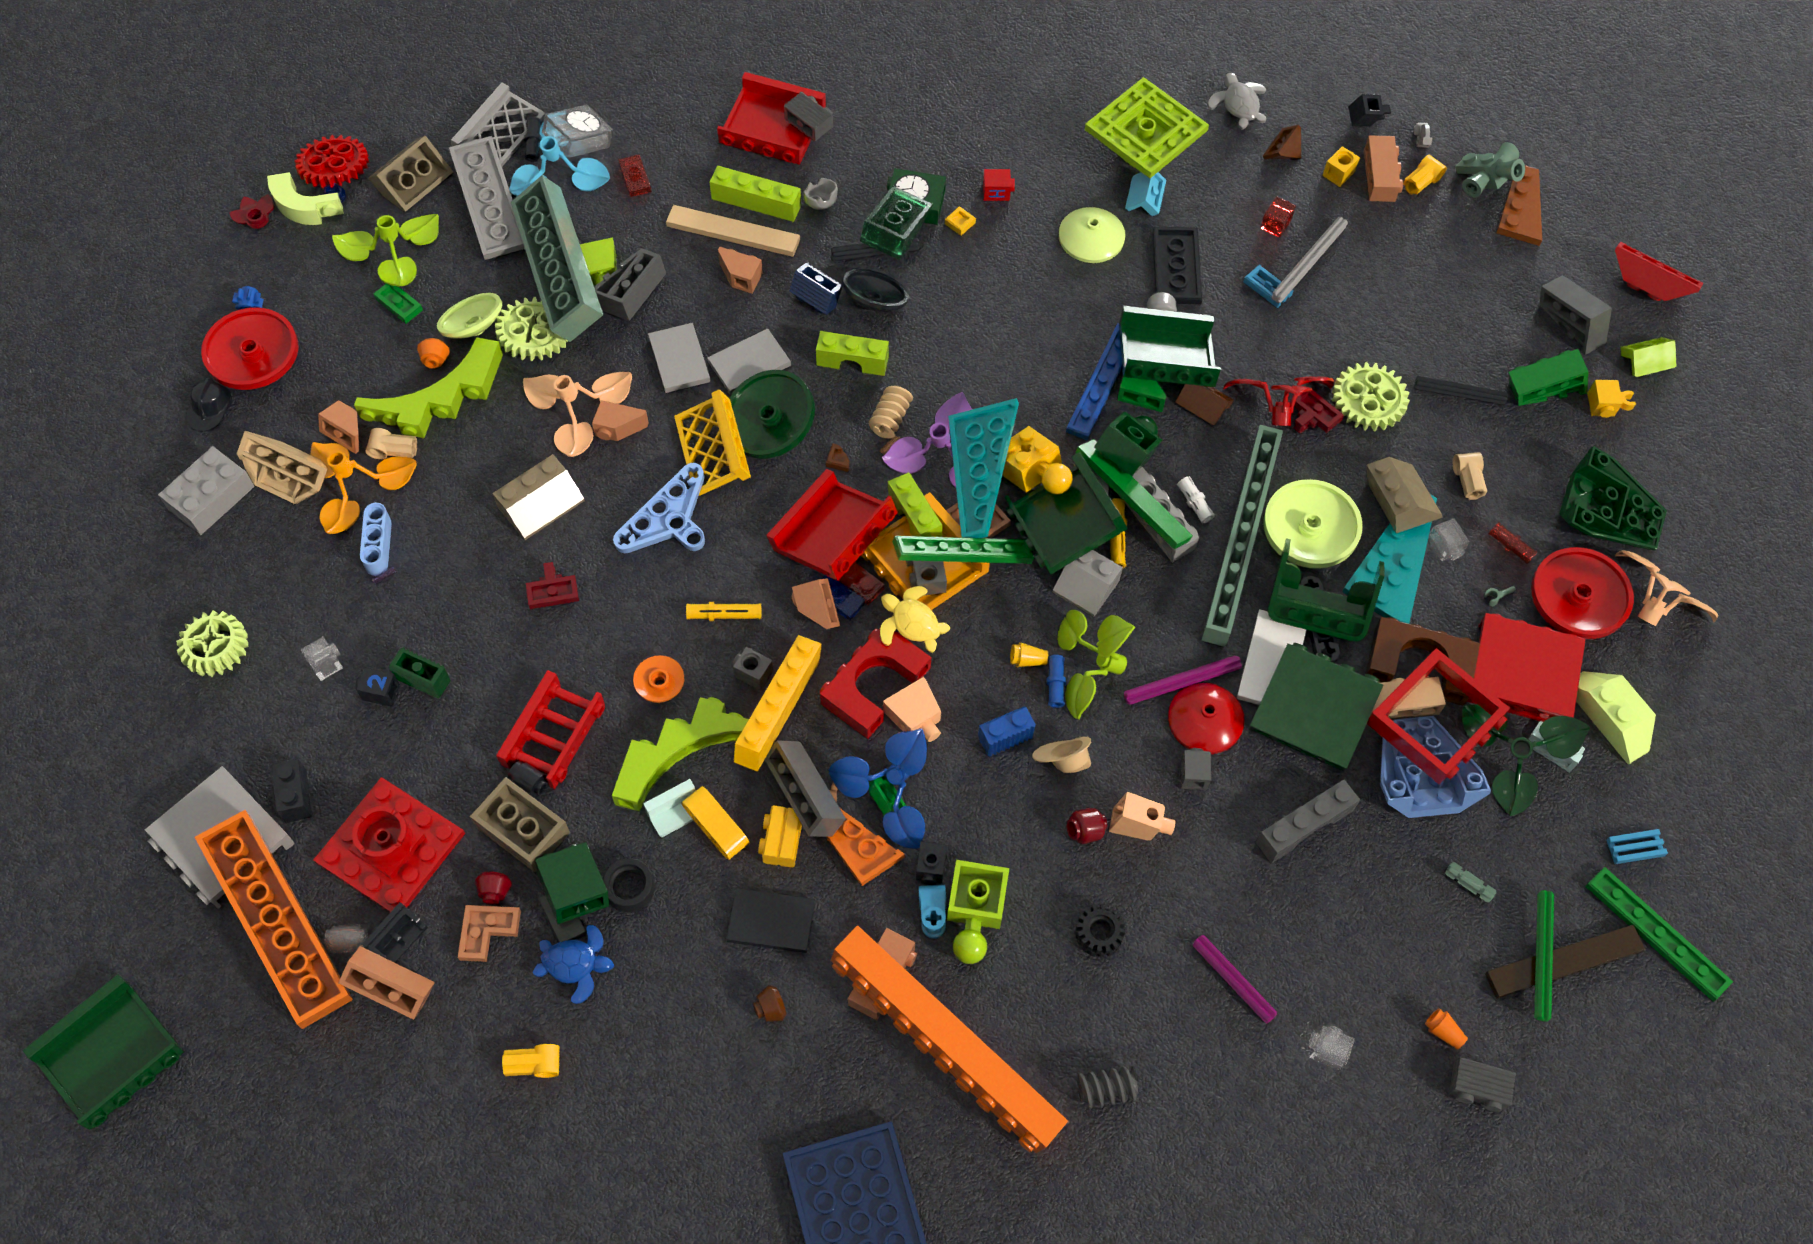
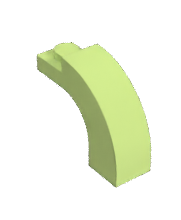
(302, 208)

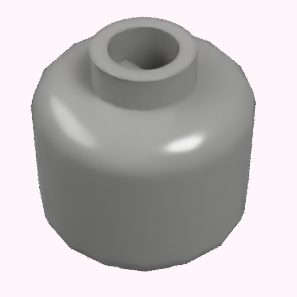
(1162, 301)

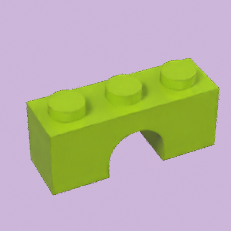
(867, 352)
(912, 503)

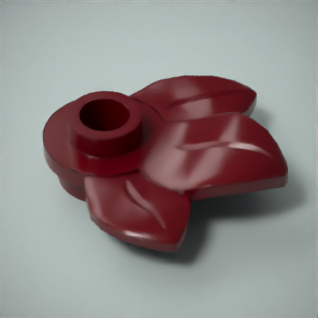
(253, 212)

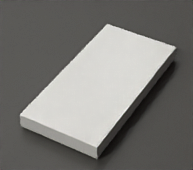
(1264, 654)

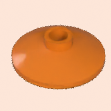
(657, 669)

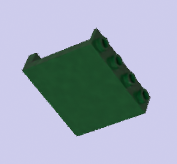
(1167, 346)
(1067, 523)
(1316, 706)
(104, 1052)

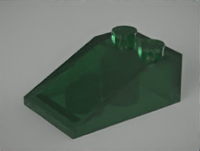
(895, 222)

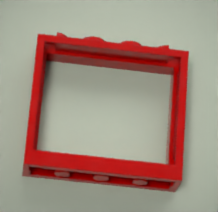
(1413, 749)

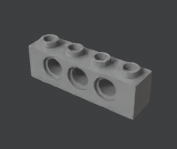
(1149, 483)

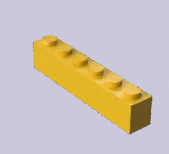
(777, 703)

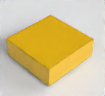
(960, 221)

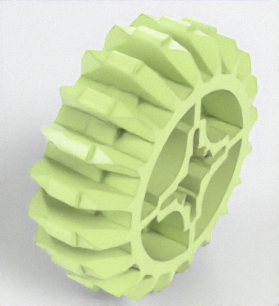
(219, 649)

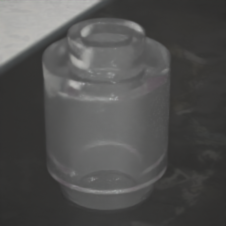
(345, 938)

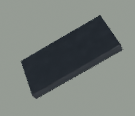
(1177, 263)

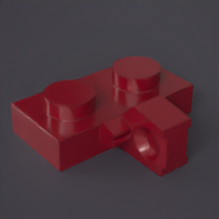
(1315, 412)
(552, 589)

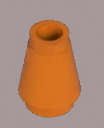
(1445, 1028)

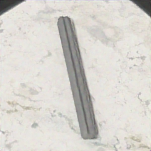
(1309, 260)

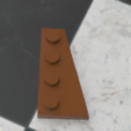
(1523, 209)

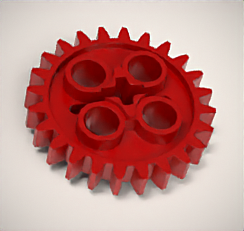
(331, 161)

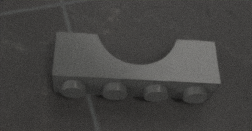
(1295, 827)

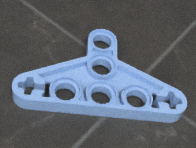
(659, 523)

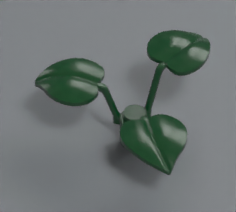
(1515, 789)

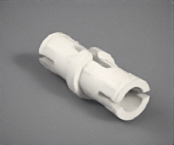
(1195, 500)

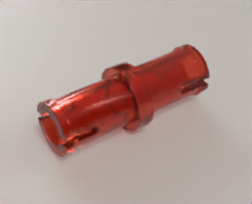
(1512, 543)

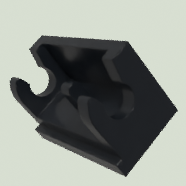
(395, 934)

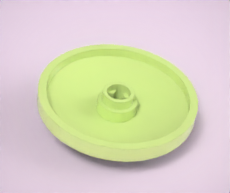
(1317, 519)

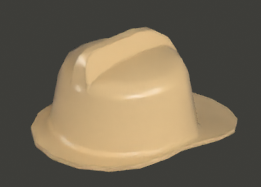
(1066, 755)

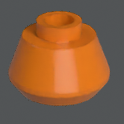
(433, 352)

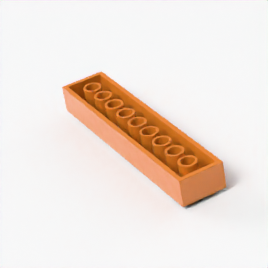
(948, 1041)

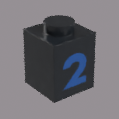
(377, 686)

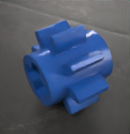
(247, 298)

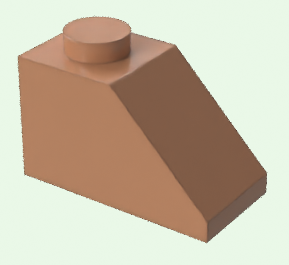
(618, 421)
(341, 425)
(816, 602)

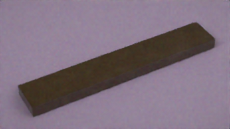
(1567, 960)

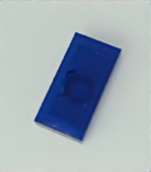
(845, 600)

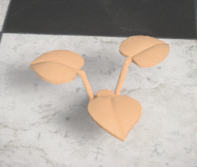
(574, 437)
(1654, 608)

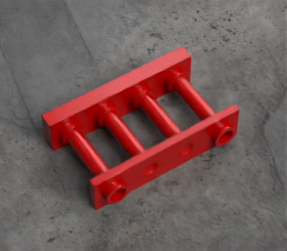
(538, 709)

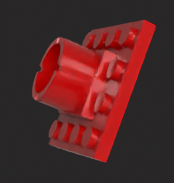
(389, 846)

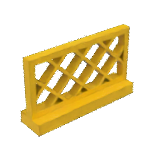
(727, 432)

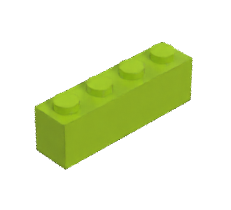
(755, 193)

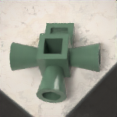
(1490, 169)

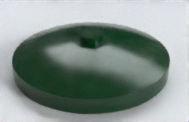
(772, 413)

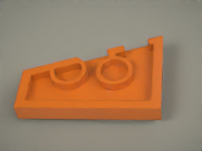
(863, 851)

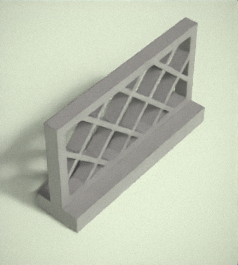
(486, 114)

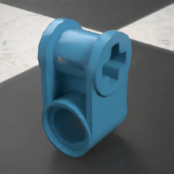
(932, 906)

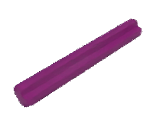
(1235, 979)

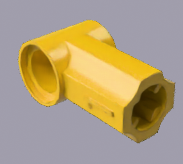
(1427, 171)
(540, 1061)

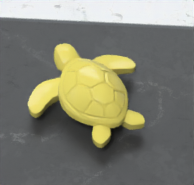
(911, 619)

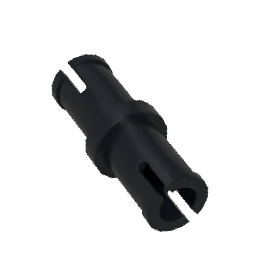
(532, 139)

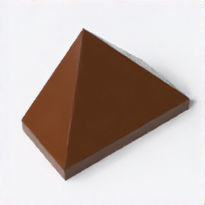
(1286, 144)

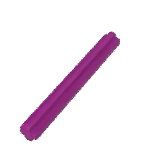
(1182, 680)

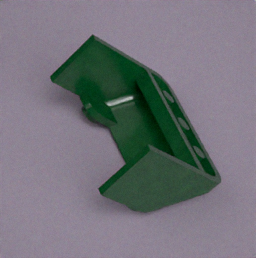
(1322, 610)

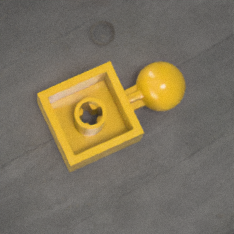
(1036, 460)

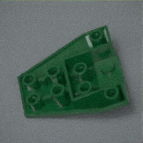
(1611, 503)

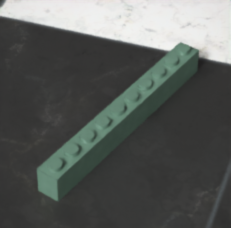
(1242, 536)

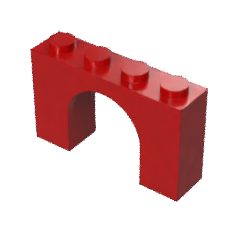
(842, 695)

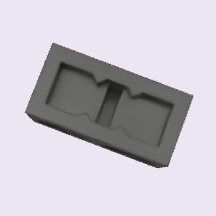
(931, 569)

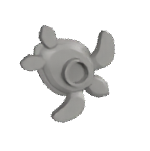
(1240, 100)

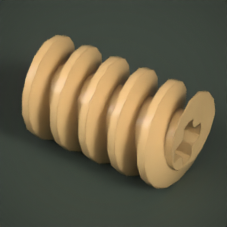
(890, 411)

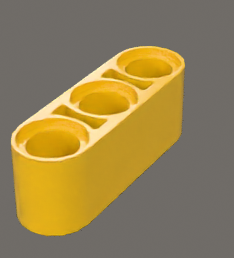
(715, 822)

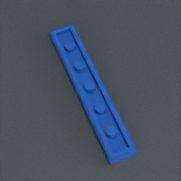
(1098, 389)

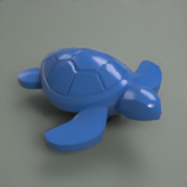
(573, 961)

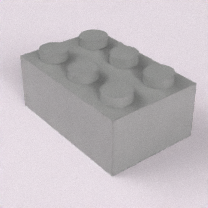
(206, 490)

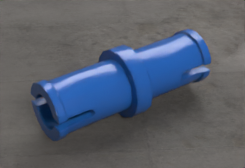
(1056, 681)

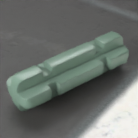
(1470, 882)

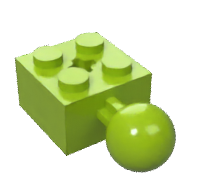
(975, 911)

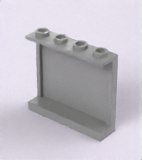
(198, 811)

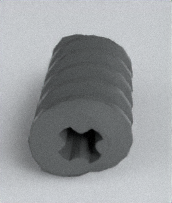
(1107, 1086)

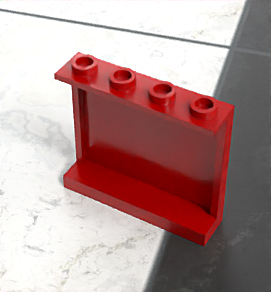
(759, 119)
(830, 526)
(1529, 667)

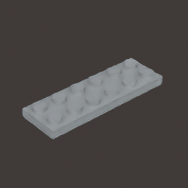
(487, 197)

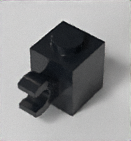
(1367, 110)

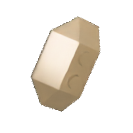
(281, 467)

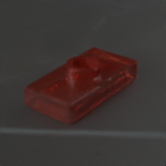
(634, 175)

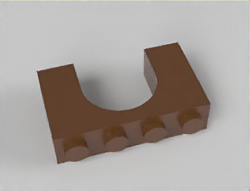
(1394, 637)

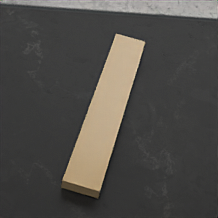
(733, 230)

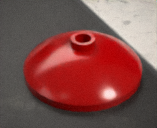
(1201, 730)

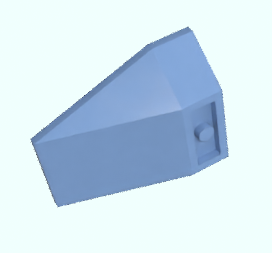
(1416, 793)

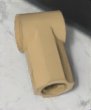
(384, 443)
(1470, 468)

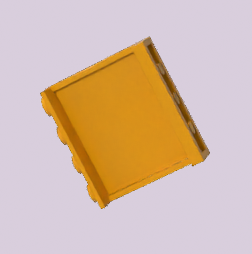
(895, 571)

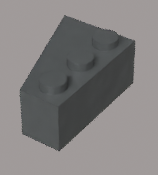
(631, 284)
(1578, 311)

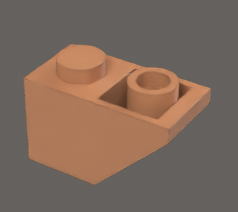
(740, 269)

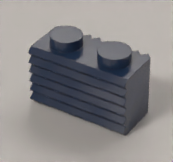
(815, 288)

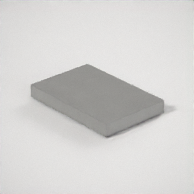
(679, 357)
(748, 358)

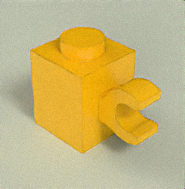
(1607, 399)

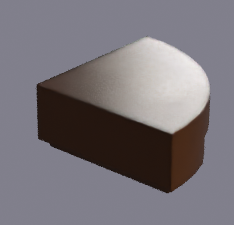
(837, 458)

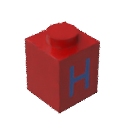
(997, 185)

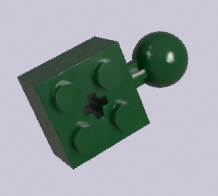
(1129, 442)

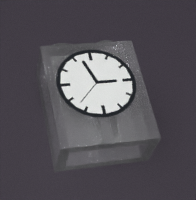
(578, 130)

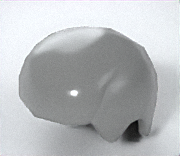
(821, 195)

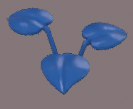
(908, 756)

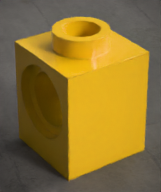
(1341, 166)

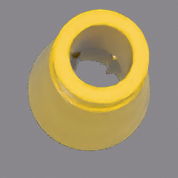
(1027, 655)

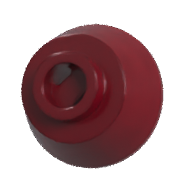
(492, 886)

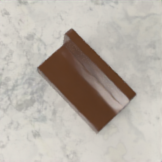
(1204, 402)

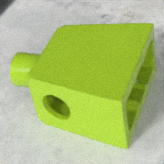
(600, 258)

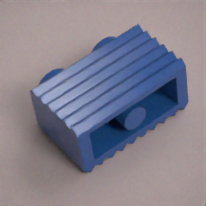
(1006, 731)

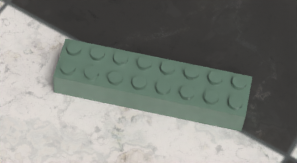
(556, 259)

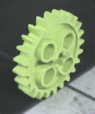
(518, 322)
(1371, 390)

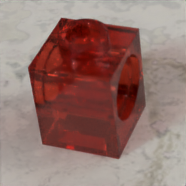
(1278, 216)

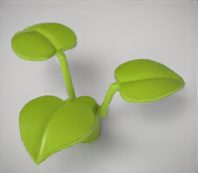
(395, 272)
(1111, 636)

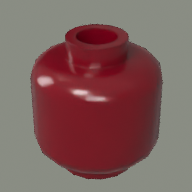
(1086, 825)

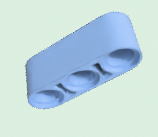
(372, 529)

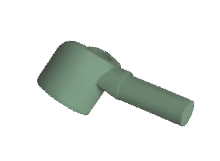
(1498, 594)

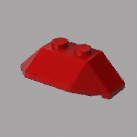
(1653, 276)

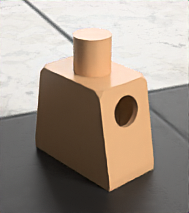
(914, 709)
(1139, 818)

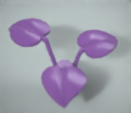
(907, 453)

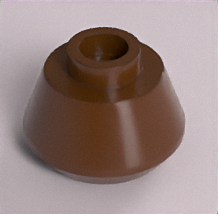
(770, 1005)

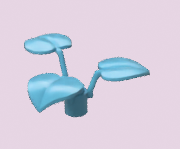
(587, 176)

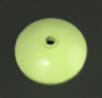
(1091, 235)
(470, 316)

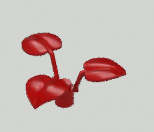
(1282, 410)

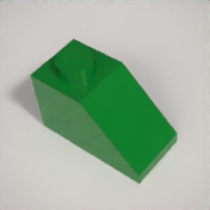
(1142, 393)

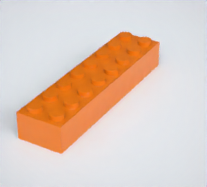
(273, 919)

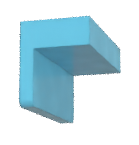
(1146, 193)

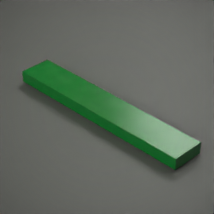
(1136, 496)
(962, 549)
(1659, 934)

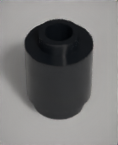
(528, 778)

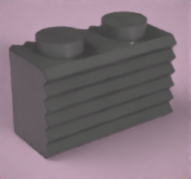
(808, 116)
(1482, 1084)

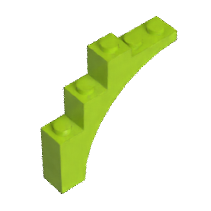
(414, 411)
(678, 739)

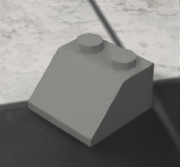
(1088, 581)

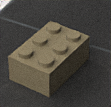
(519, 823)

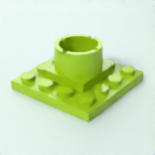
(1146, 127)

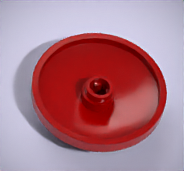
(249, 348)
(1582, 592)

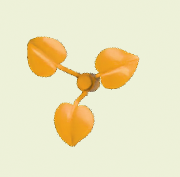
(342, 514)

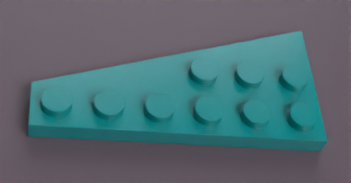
(979, 455)
(1403, 562)

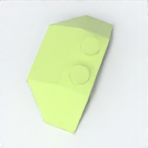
(1617, 713)

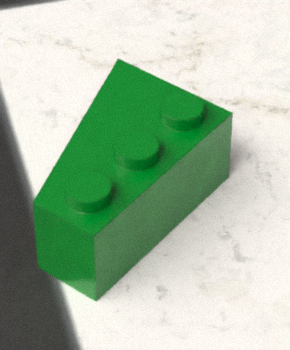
(1549, 378)

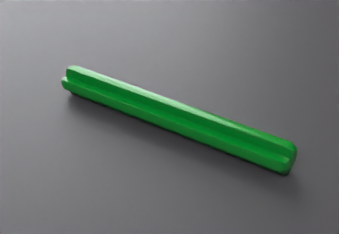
(1544, 956)

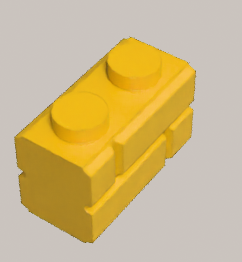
(781, 837)

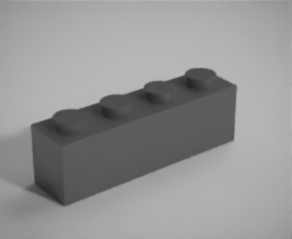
(804, 788)

